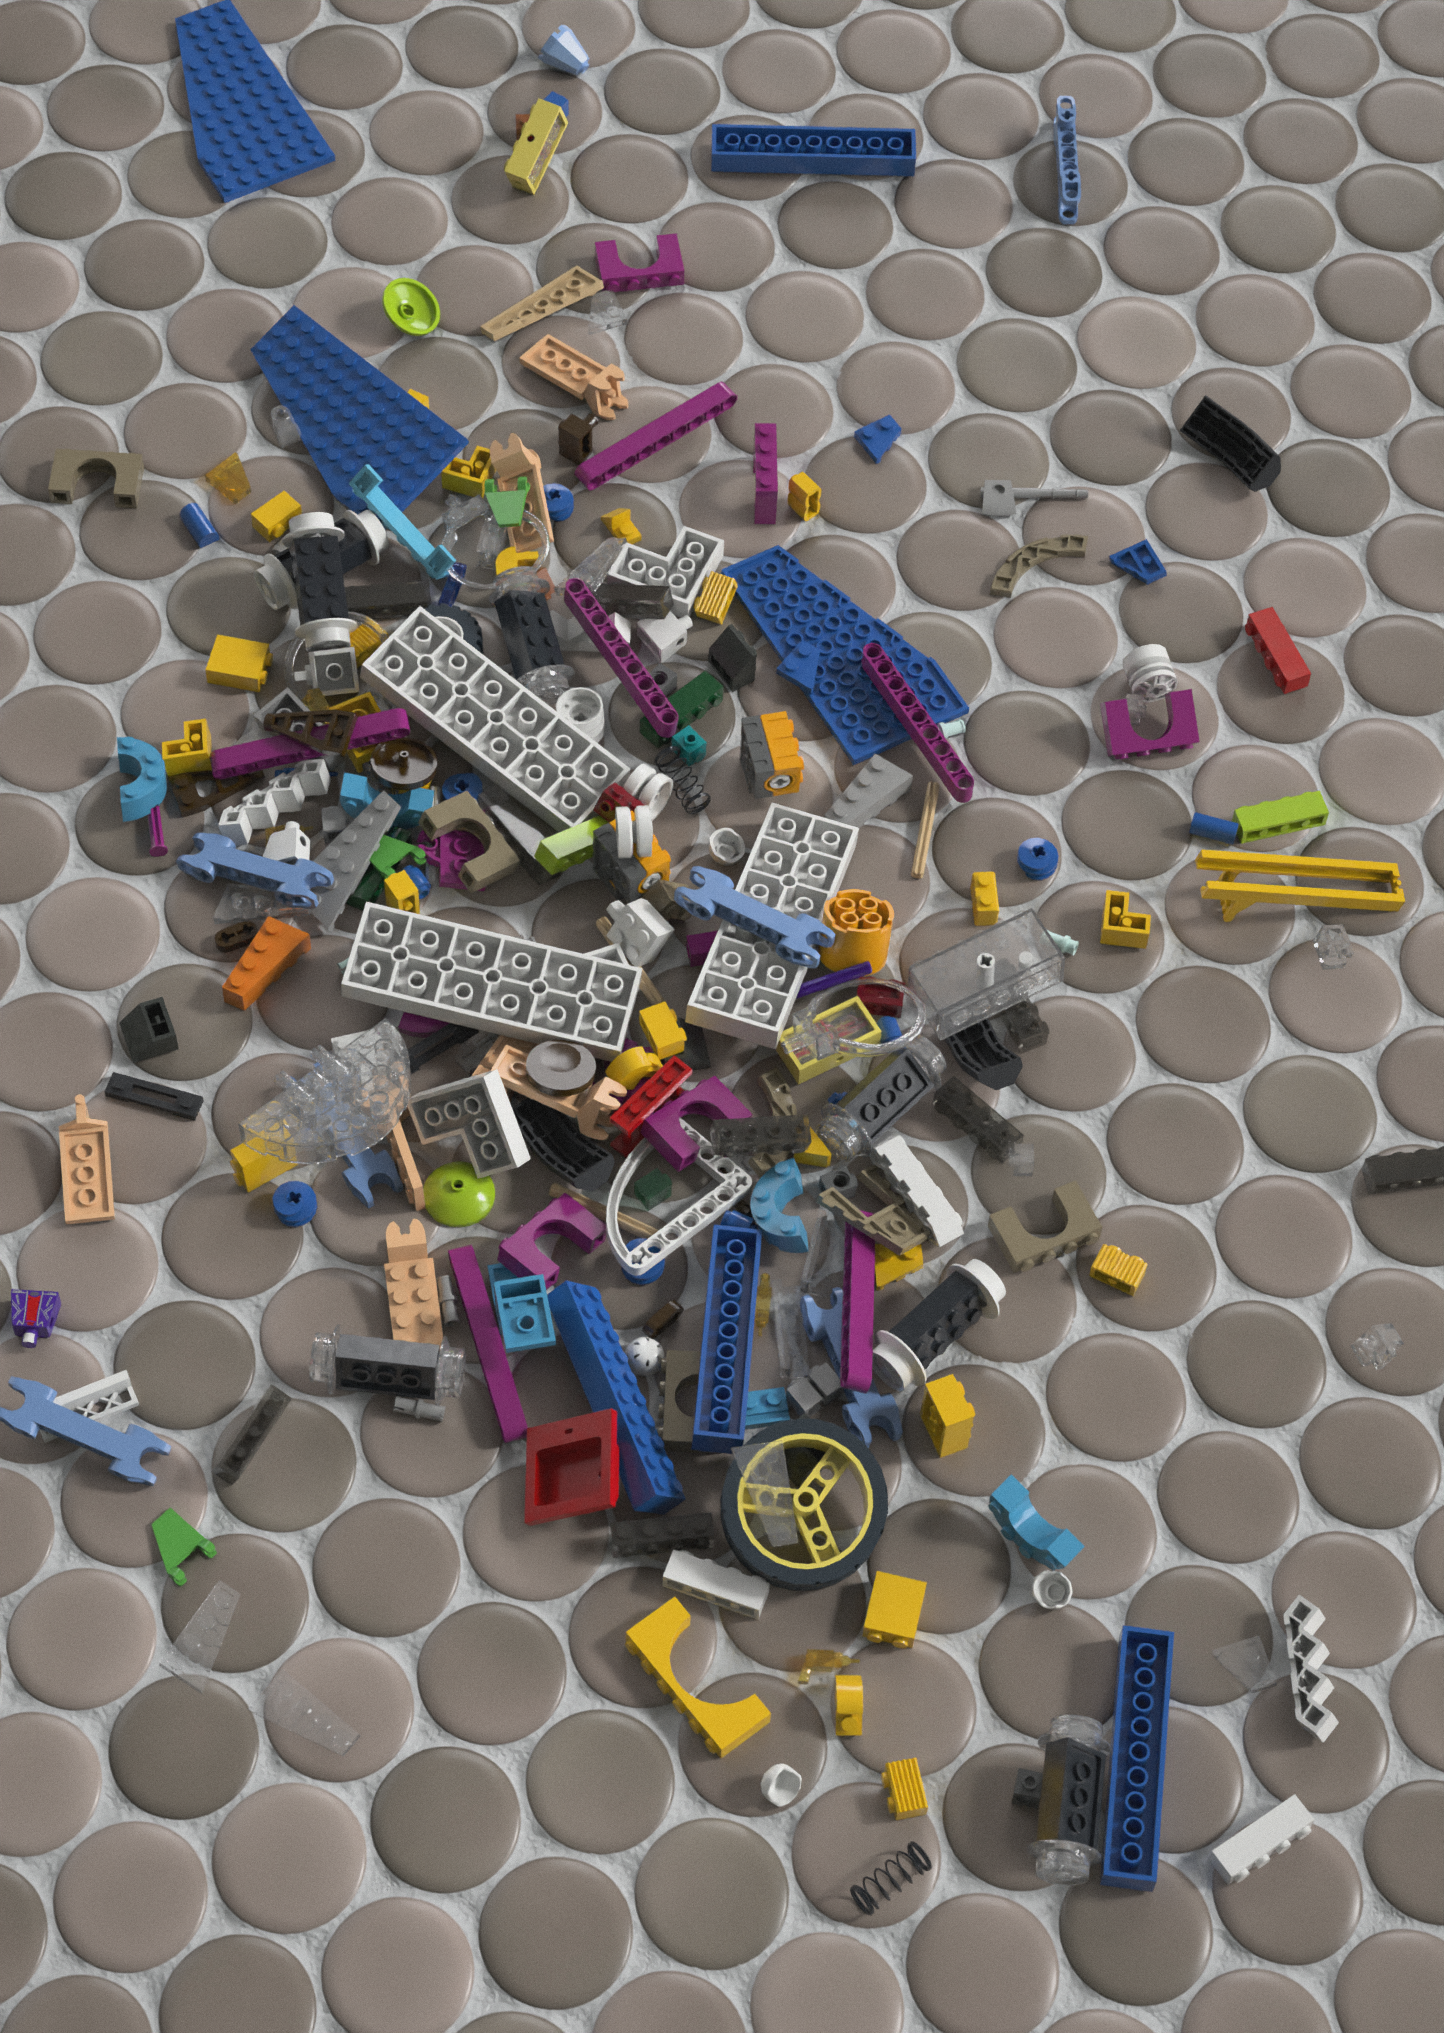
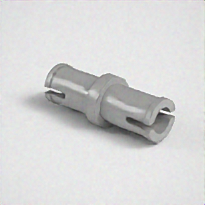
(448, 1301)
(419, 1408)

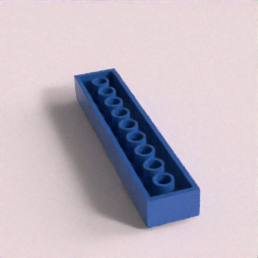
(813, 150)
(727, 1339)
(611, 1384)
(1137, 1759)

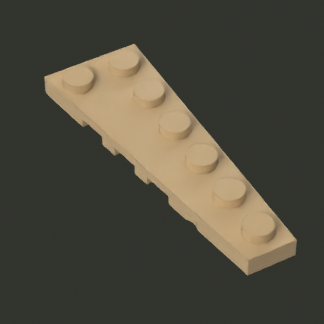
(550, 298)

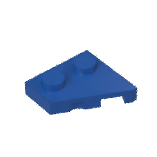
(1140, 562)

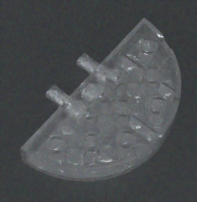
(338, 1105)

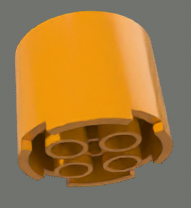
(861, 930)

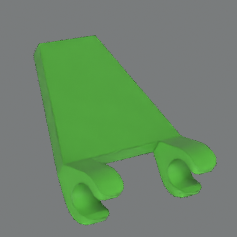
(507, 505)
(391, 852)
(178, 1541)

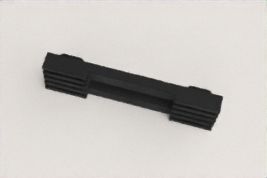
(460, 1035)
(186, 1104)

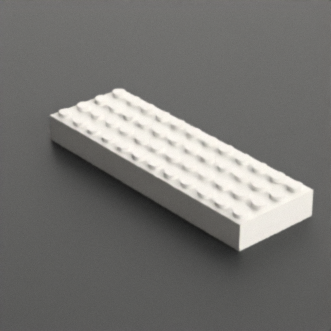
(493, 721)
(793, 869)
(490, 981)

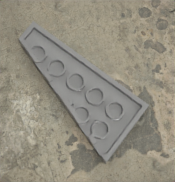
(350, 855)

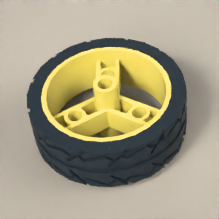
(828, 1565)

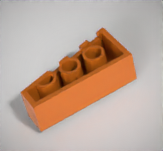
(264, 961)

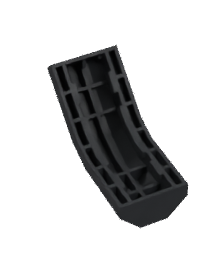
(1233, 444)
(984, 1055)
(562, 1146)

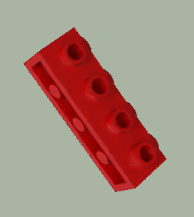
(1277, 650)

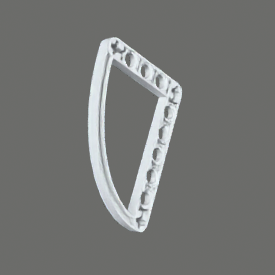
(727, 1186)

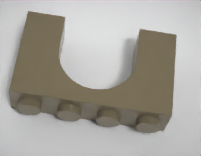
(72, 465)
(465, 814)
(1025, 1250)
(680, 1371)

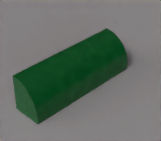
(372, 882)

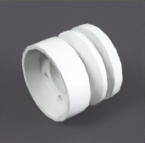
(1150, 672)
(584, 710)

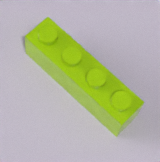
(1280, 816)
(569, 846)

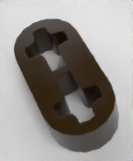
(236, 936)
(662, 1319)

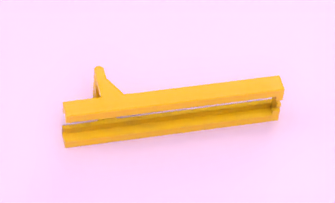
(1239, 896)

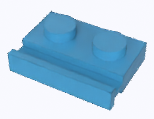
(766, 1408)

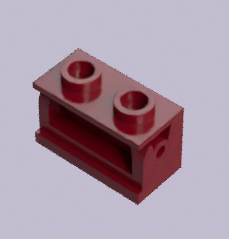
(881, 999)

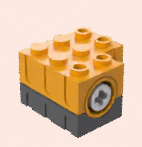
(770, 755)
(627, 876)

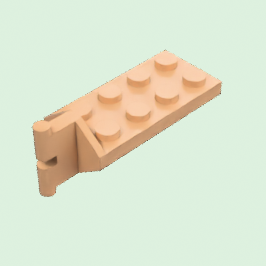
(86, 1168)

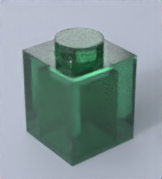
(653, 1188)

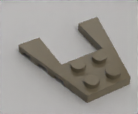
(891, 1226)

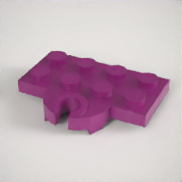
(450, 854)

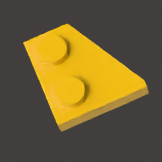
(894, 1267)

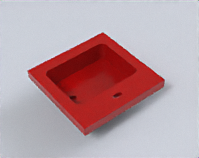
(571, 1467)

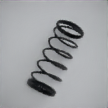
(690, 799)
(918, 1864)

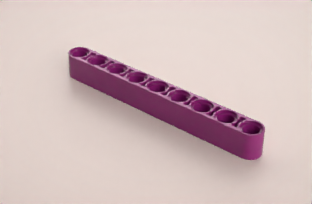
(655, 436)
(620, 657)
(917, 723)
(282, 750)
(857, 1309)
(488, 1344)

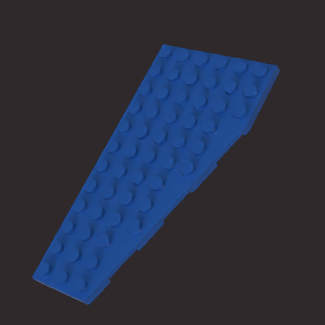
(241, 108)
(353, 413)
(796, 606)

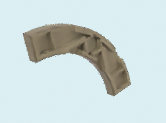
(1033, 554)
(781, 1104)

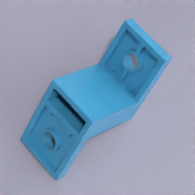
(521, 1309)

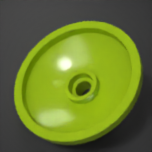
(411, 306)
(458, 1205)

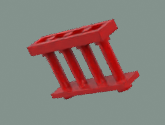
(650, 1098)

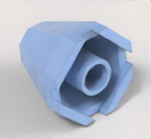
(565, 52)

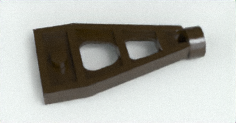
(337, 735)
(188, 798)

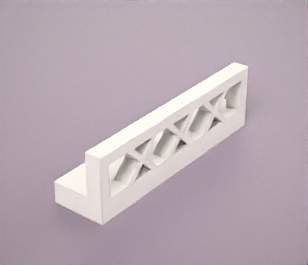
(94, 1393)

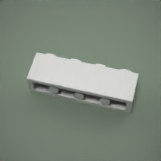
(716, 1584)
(1262, 1839)

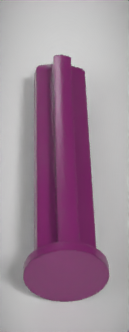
(156, 833)

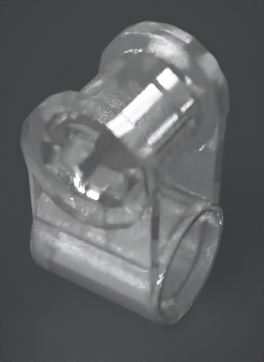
(285, 427)

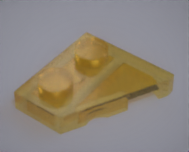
(230, 479)

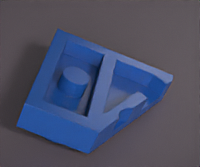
(878, 437)
(801, 666)

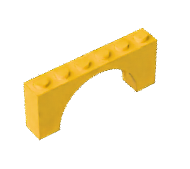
(720, 1724)

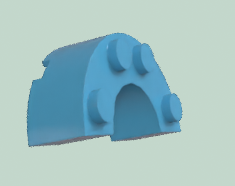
(150, 786)
(358, 794)
(767, 1203)
(1028, 1529)

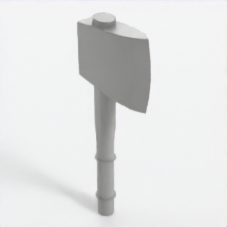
(999, 496)

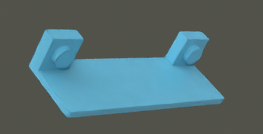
(436, 559)

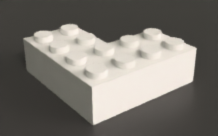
(683, 569)
(480, 1113)

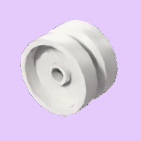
(650, 788)
(637, 831)

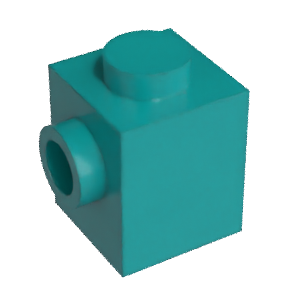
(691, 745)

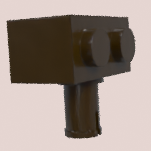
(576, 437)

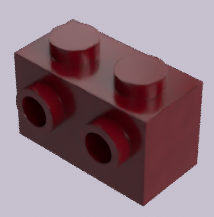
(614, 797)

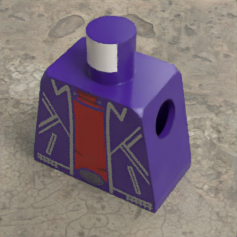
(34, 1314)

